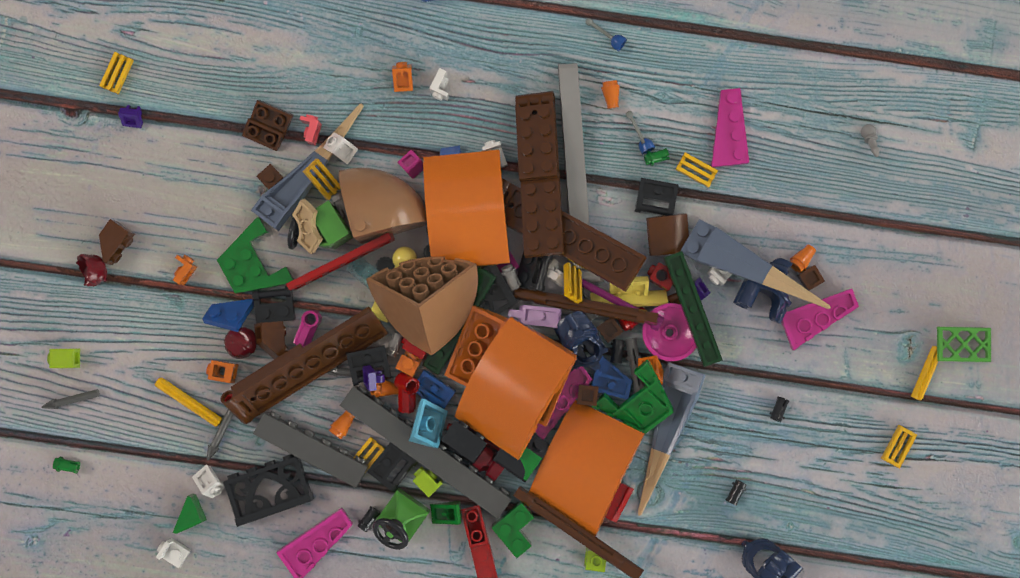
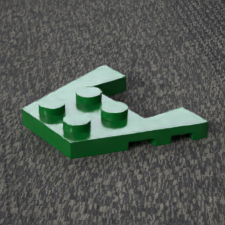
(243, 266)
(645, 407)

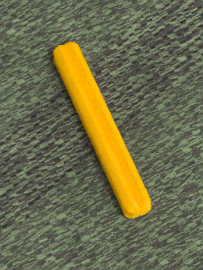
(188, 401)

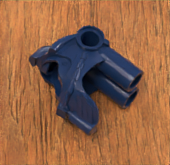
(779, 300)
(578, 333)
(776, 566)

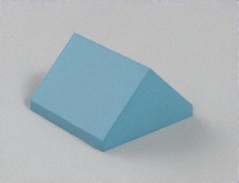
(428, 424)

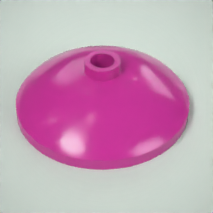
(671, 347)

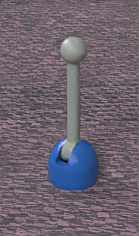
(617, 41)
(645, 144)

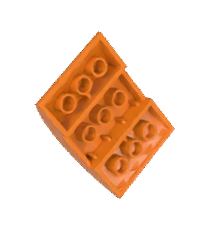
(466, 207)
(473, 342)
(513, 386)
(586, 465)

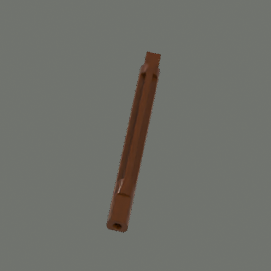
(587, 306)
(578, 533)

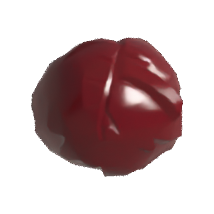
(92, 269)
(240, 343)

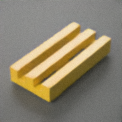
(110, 69)
(705, 166)
(332, 190)
(572, 283)
(376, 444)
(891, 444)

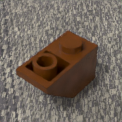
(114, 240)
(271, 338)

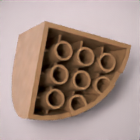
(379, 203)
(426, 298)

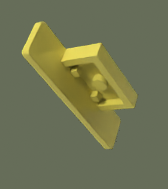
(636, 294)

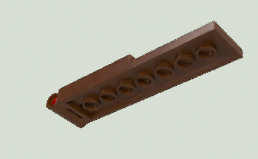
(539, 174)
(583, 244)
(301, 366)

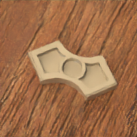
(305, 216)

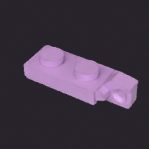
(537, 315)

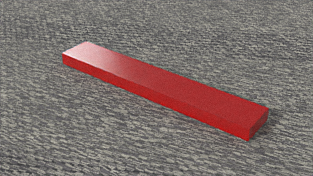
(340, 261)

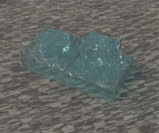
(361, 270)

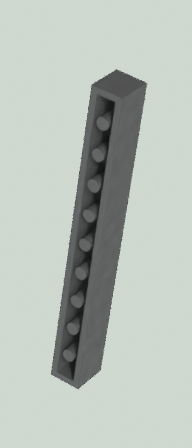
(438, 460)

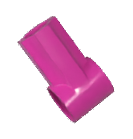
(306, 330)

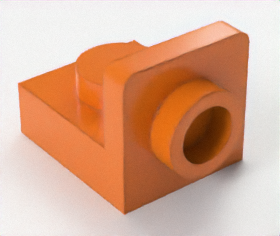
(402, 77)
(184, 272)

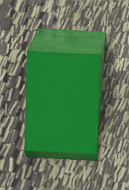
(446, 513)
(190, 515)

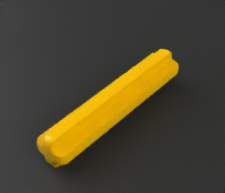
(925, 375)

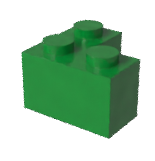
(509, 528)

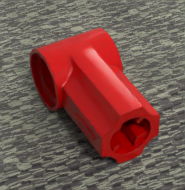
(407, 390)

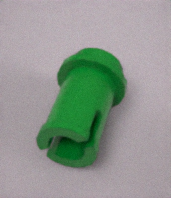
(655, 157)
(66, 465)

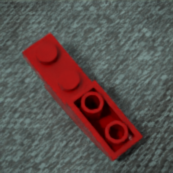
(479, 542)

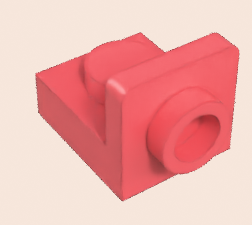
(312, 132)

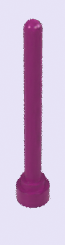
(615, 300)

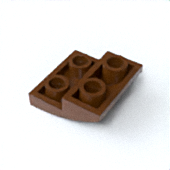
(267, 125)
(667, 233)

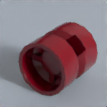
(485, 463)

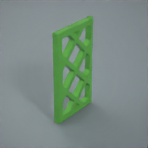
(985, 344)

